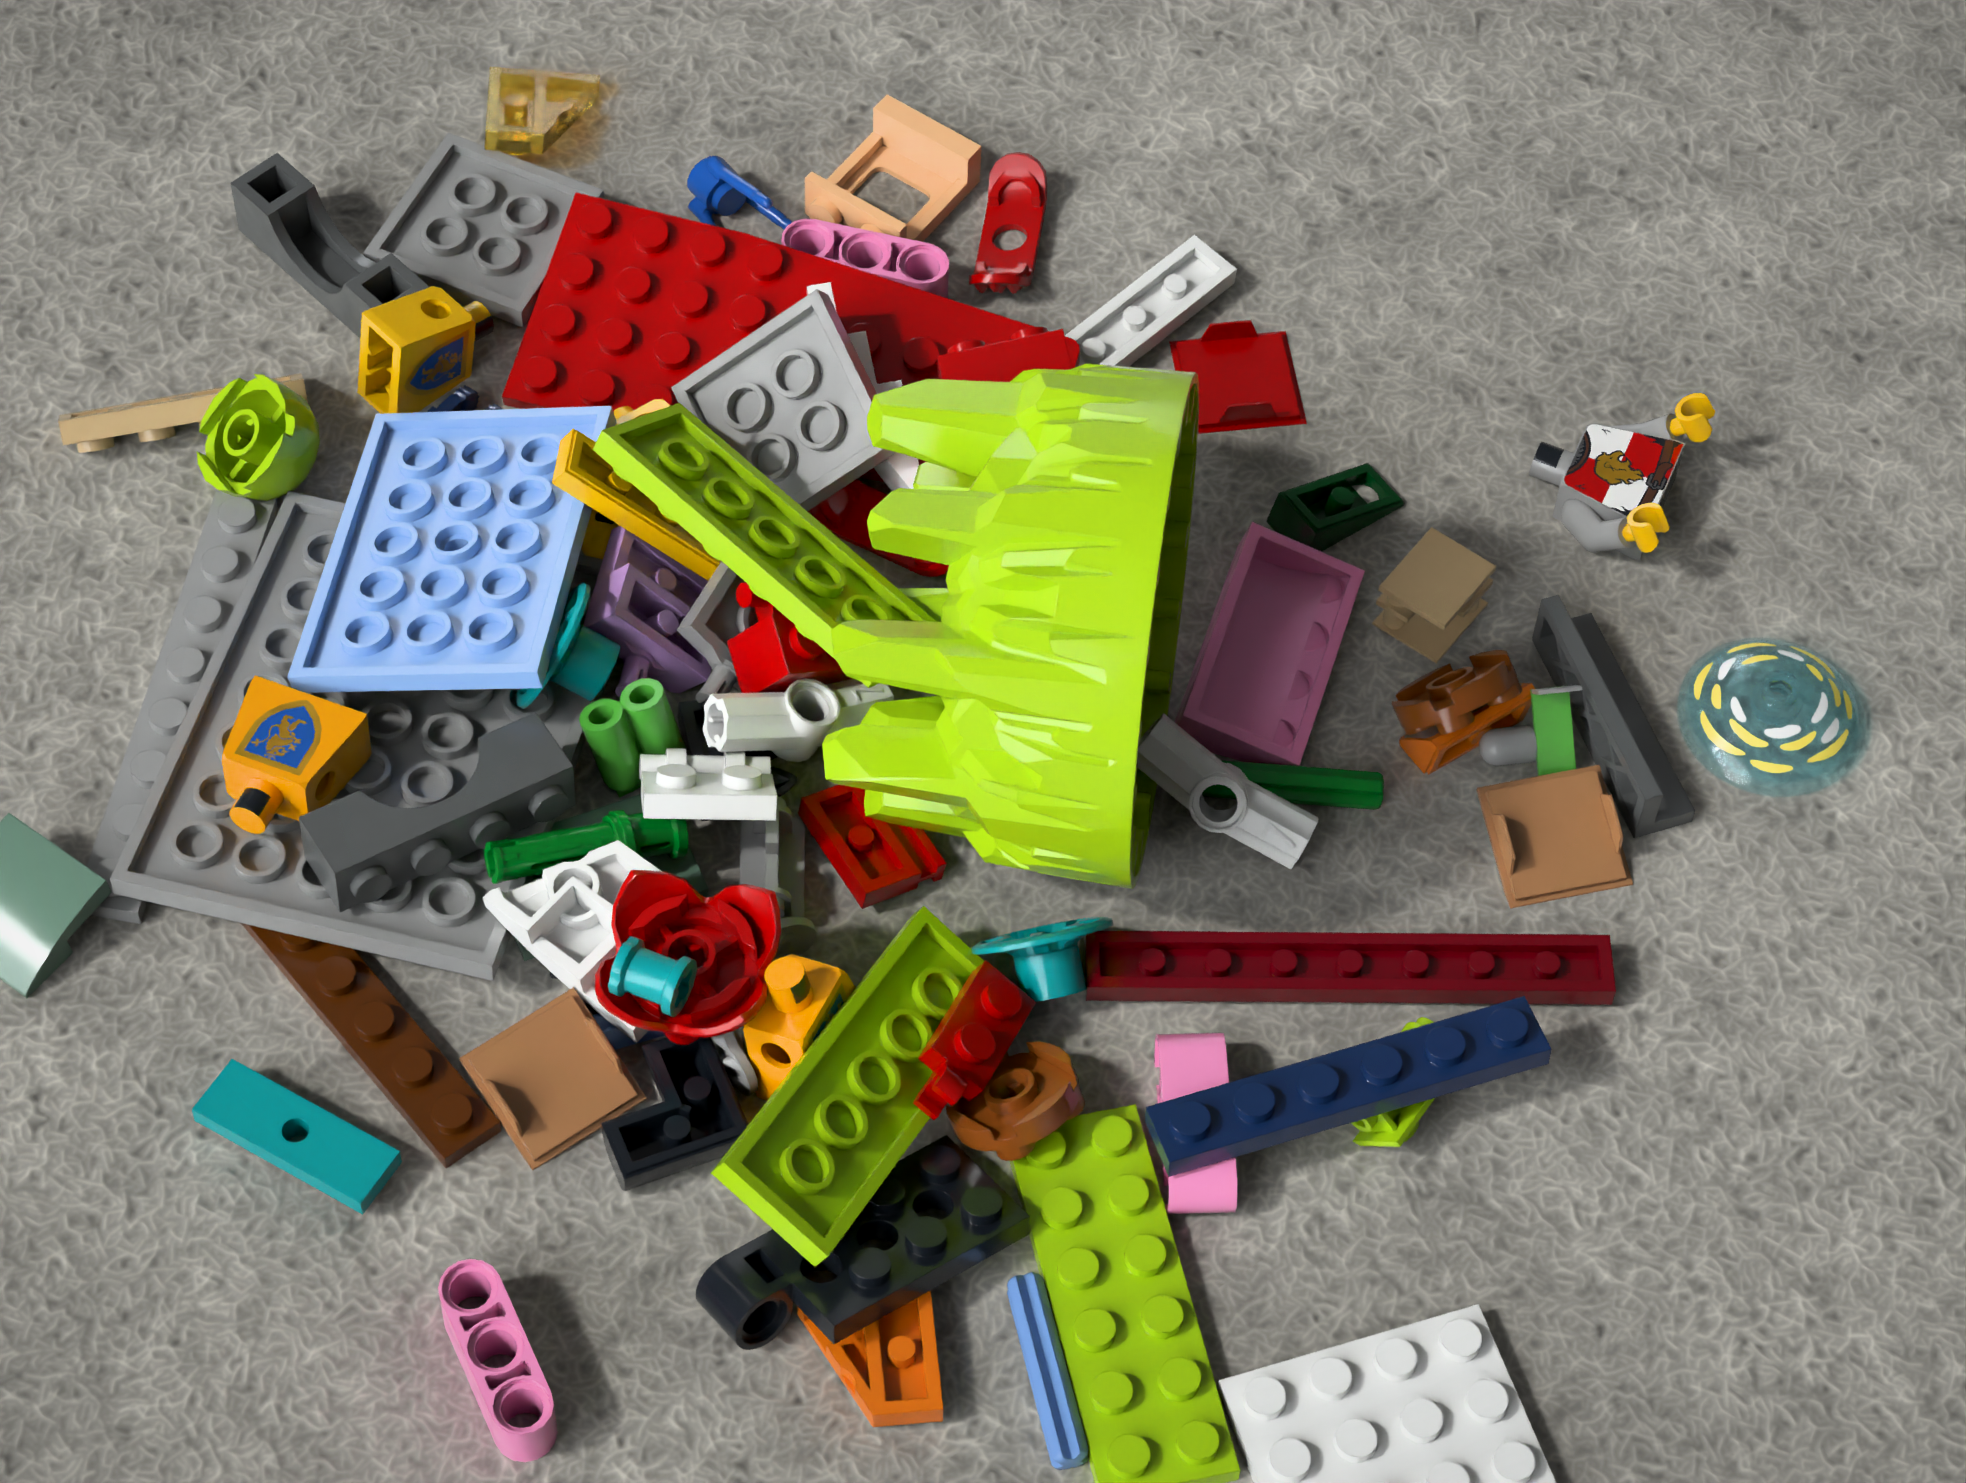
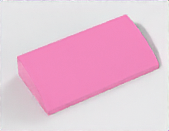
(1269, 650)

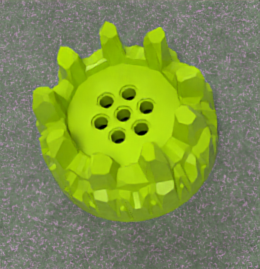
(1057, 617)

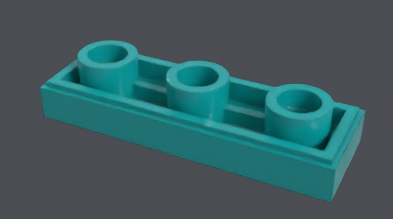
(266, 1115)

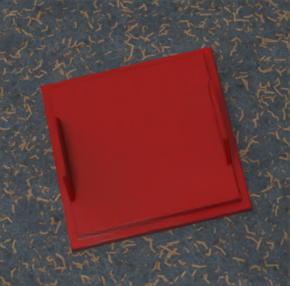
(1242, 377)

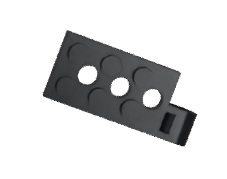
(757, 1283)

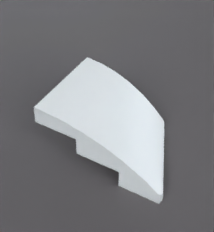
(569, 917)

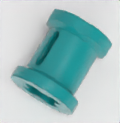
(652, 976)

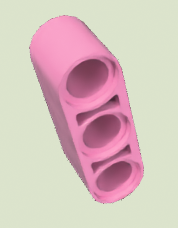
(877, 253)
(1188, 1066)
(490, 1332)

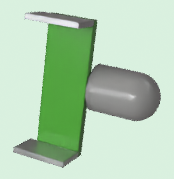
(1548, 743)

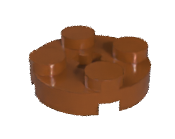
(1449, 695)
(1042, 1099)

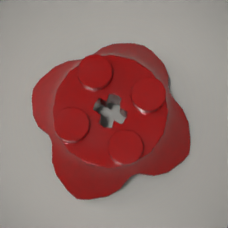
(726, 934)

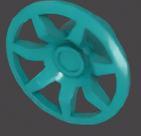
(579, 656)
(1047, 956)

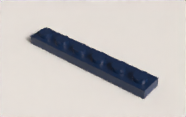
(1346, 1086)

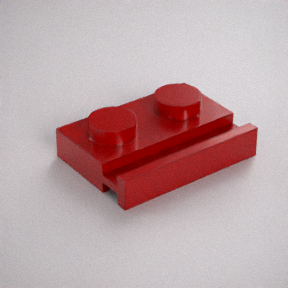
(869, 855)

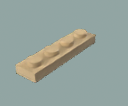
(149, 418)

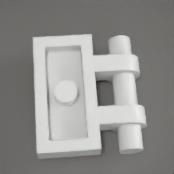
(707, 786)

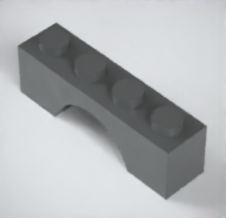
(291, 226)
(372, 847)

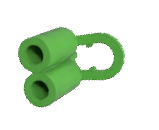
(627, 728)

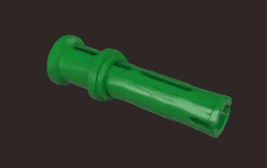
(532, 854)

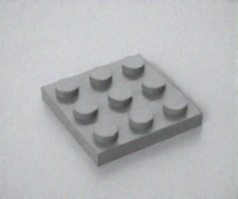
(480, 226)
(791, 401)

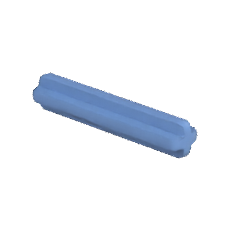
(1047, 1371)

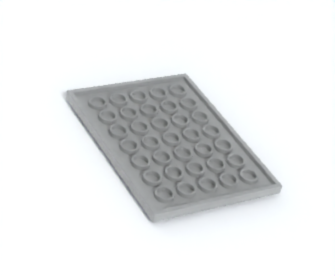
(422, 750)

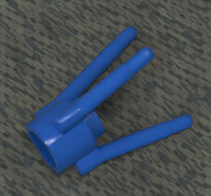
(724, 192)

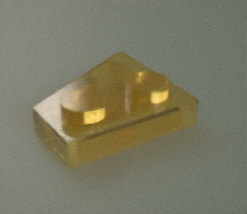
(534, 107)

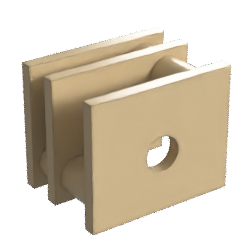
(1437, 584)

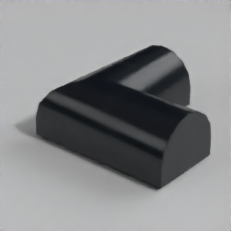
(687, 1129)

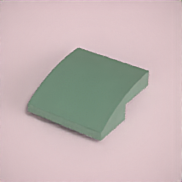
(41, 904)

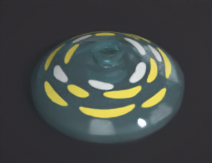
(1768, 739)

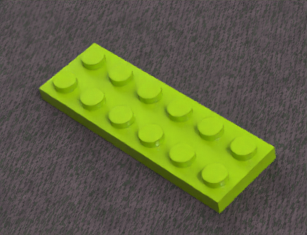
(751, 524)
(849, 1099)
(1123, 1305)

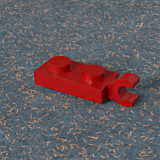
(972, 1038)

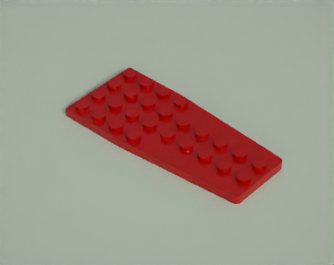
(657, 296)

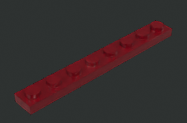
(1348, 967)

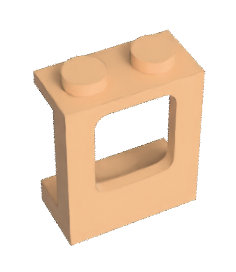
(911, 150)

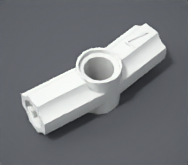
(788, 721)
(1257, 818)

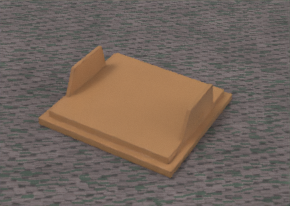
(1555, 836)
(552, 1078)

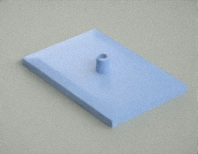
(449, 555)

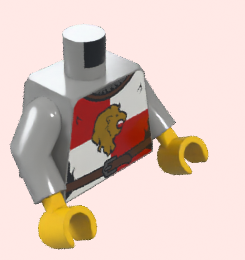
(1621, 477)

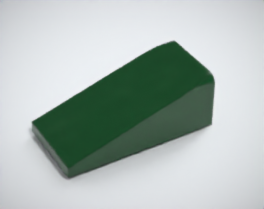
(1331, 508)

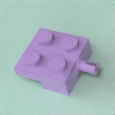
(640, 606)

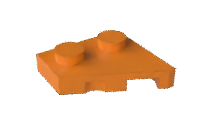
(890, 1365)

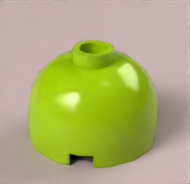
(258, 439)

